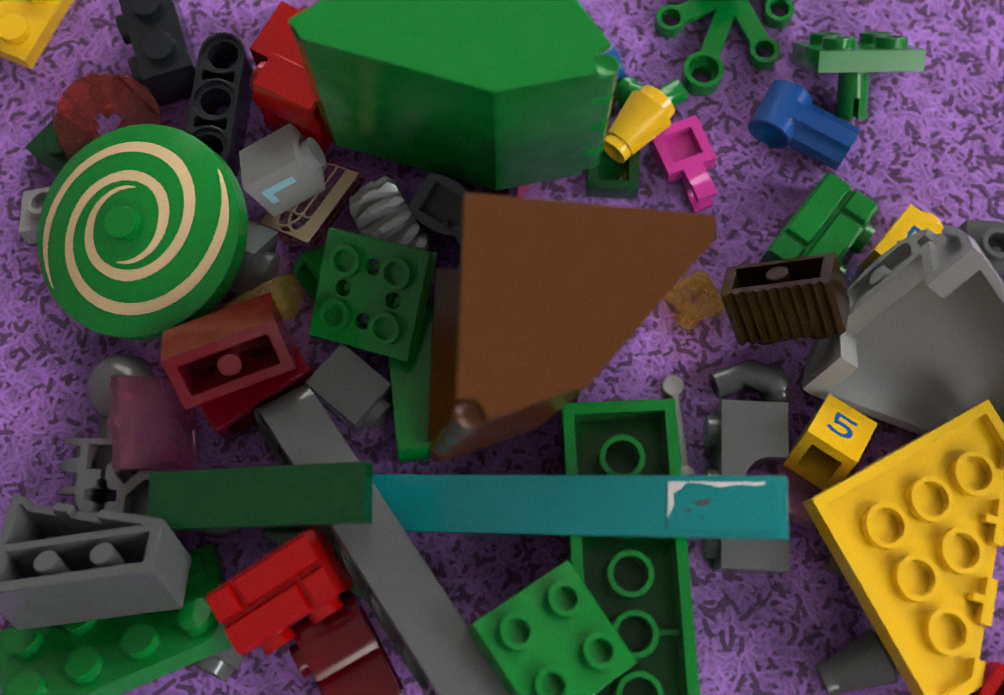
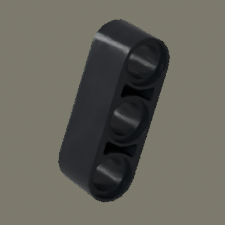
(221, 88)

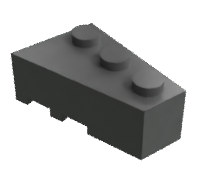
(86, 565)

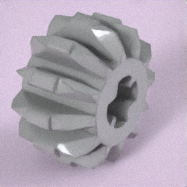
(384, 213)

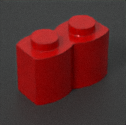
(287, 97)

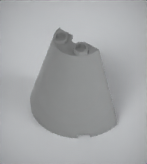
(918, 335)

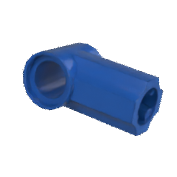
(791, 120)

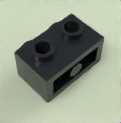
(161, 48)

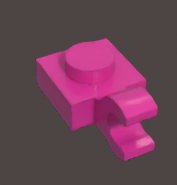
(685, 155)

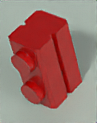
(279, 591)

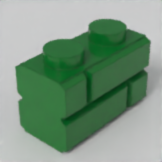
(826, 222)

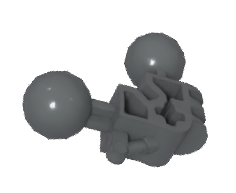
(93, 459)

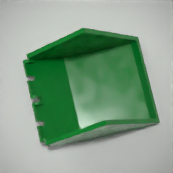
(462, 85)

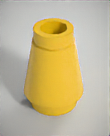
(638, 122)

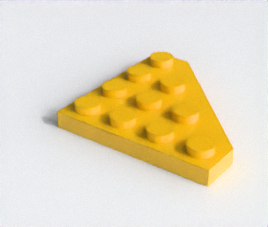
(922, 547)

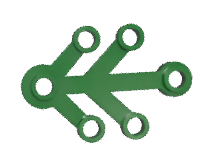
(707, 59)

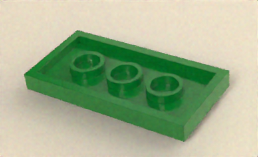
(117, 651)

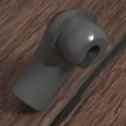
(755, 375)

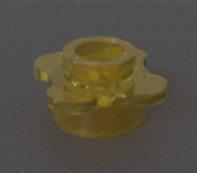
(709, 304)

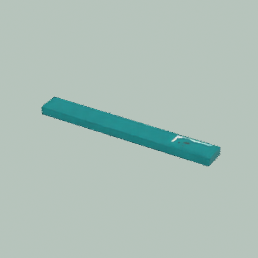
(591, 505)

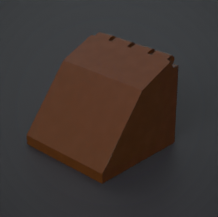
(543, 308)

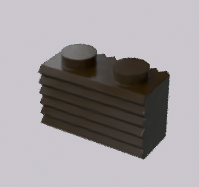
(786, 299)

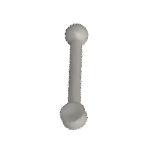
(672, 388)

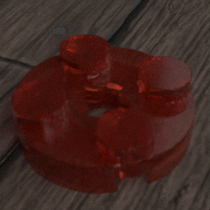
(102, 94)

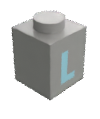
(282, 169)

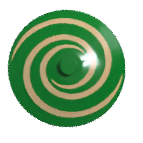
(142, 232)

